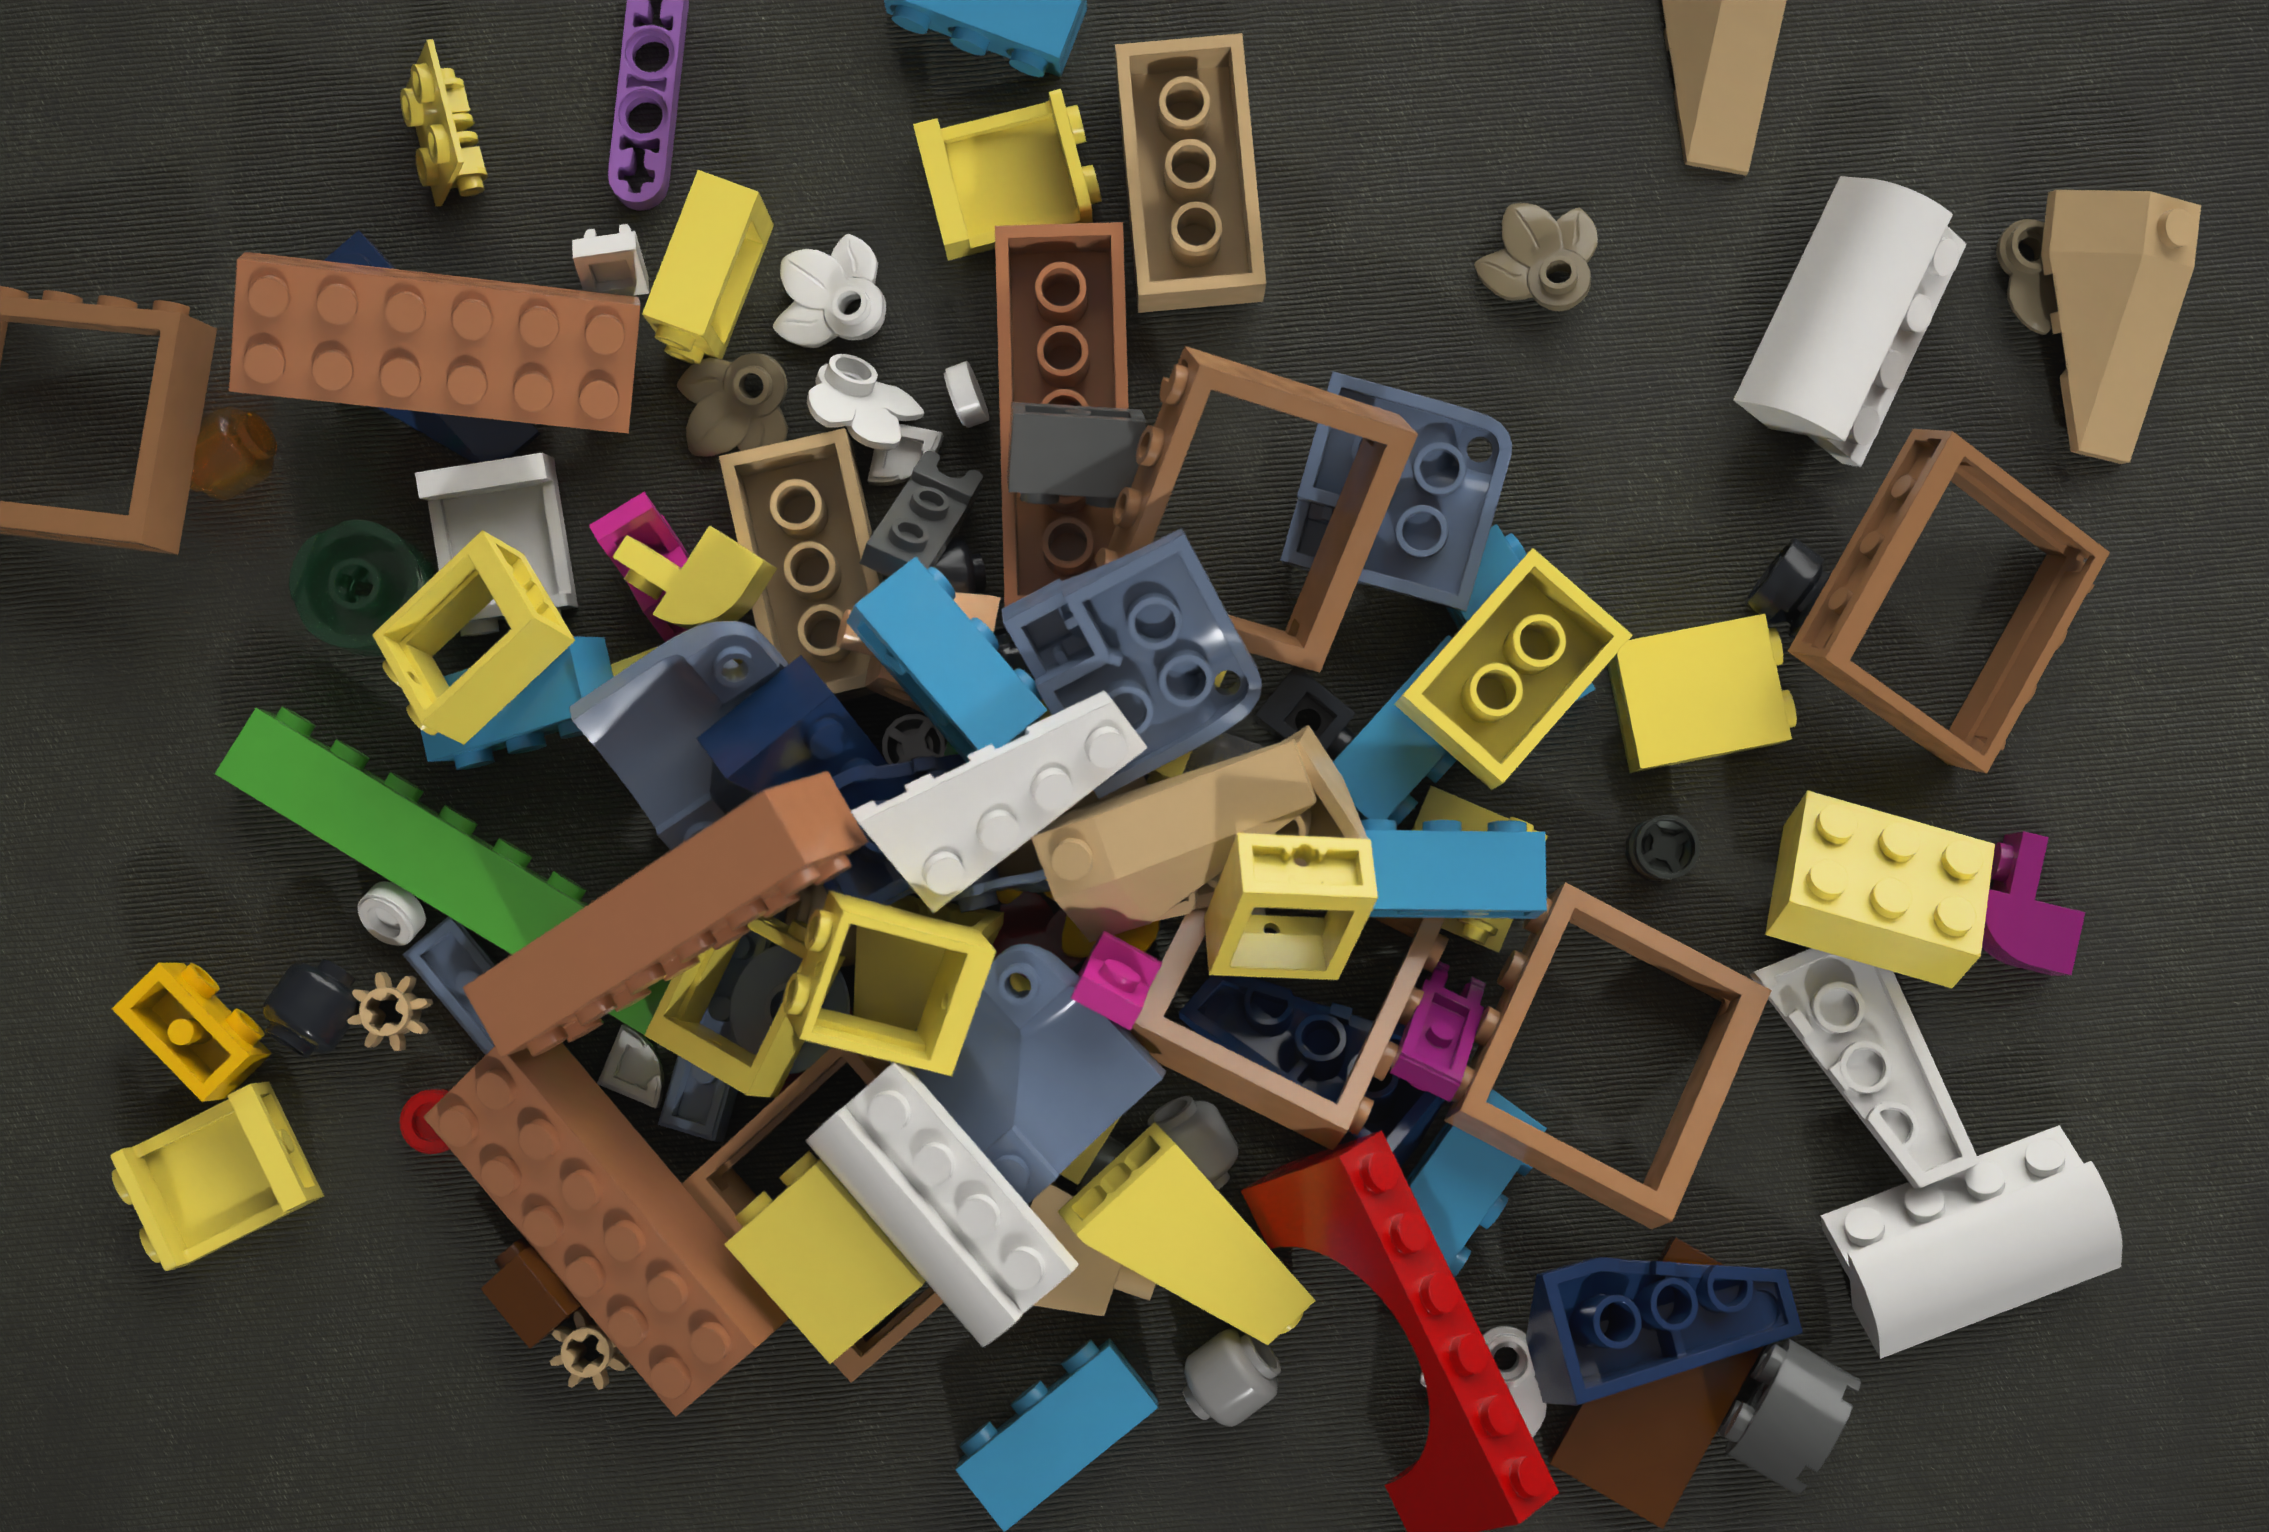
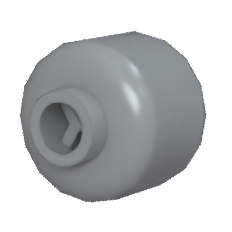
(1200, 1135)
(1230, 1377)

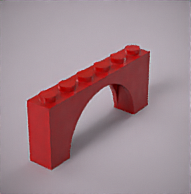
(1359, 1210)

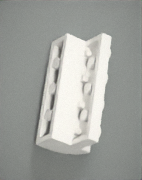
(1852, 316)
(942, 1203)
(1975, 1241)

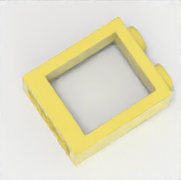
(708, 268)
(441, 608)
(1265, 875)
(949, 1004)
(680, 1011)

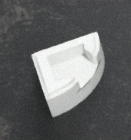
(896, 465)
(634, 1068)

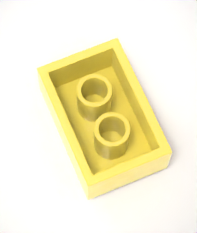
(1513, 669)
(1881, 889)

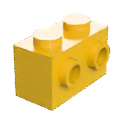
(193, 1030)

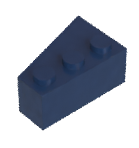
(788, 733)

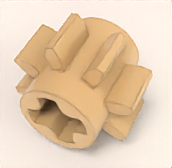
(372, 1017)
(573, 1352)

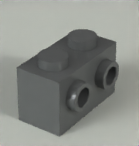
(1072, 452)

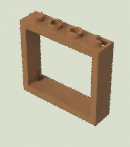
(168, 431)
(1352, 525)
(1879, 552)
(1261, 1088)
(1700, 1103)
(725, 1194)

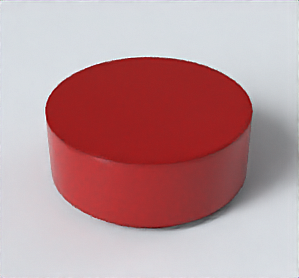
(415, 1128)

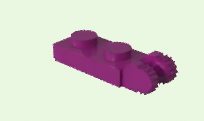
(1440, 1035)

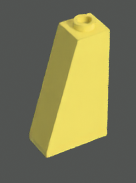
(1181, 1233)

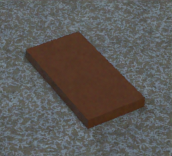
(1652, 1437)

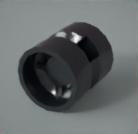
(1789, 586)

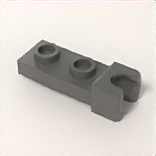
(922, 518)

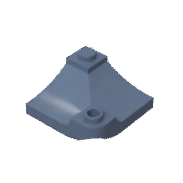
(1439, 509)
(1150, 640)
(658, 707)
(1039, 1072)

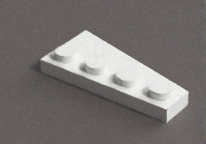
(975, 816)
(1875, 1056)

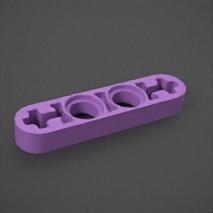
(644, 87)

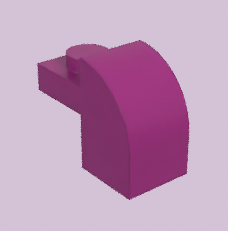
(2018, 926)

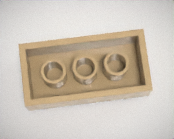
(1190, 173)
(809, 518)

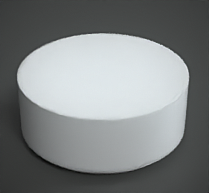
(966, 394)
(391, 913)

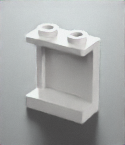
(513, 502)

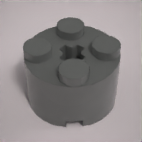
(1789, 1415)

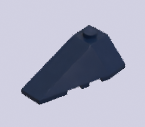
(1311, 1048)

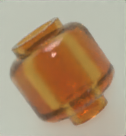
(232, 453)

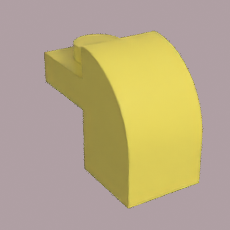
(713, 585)

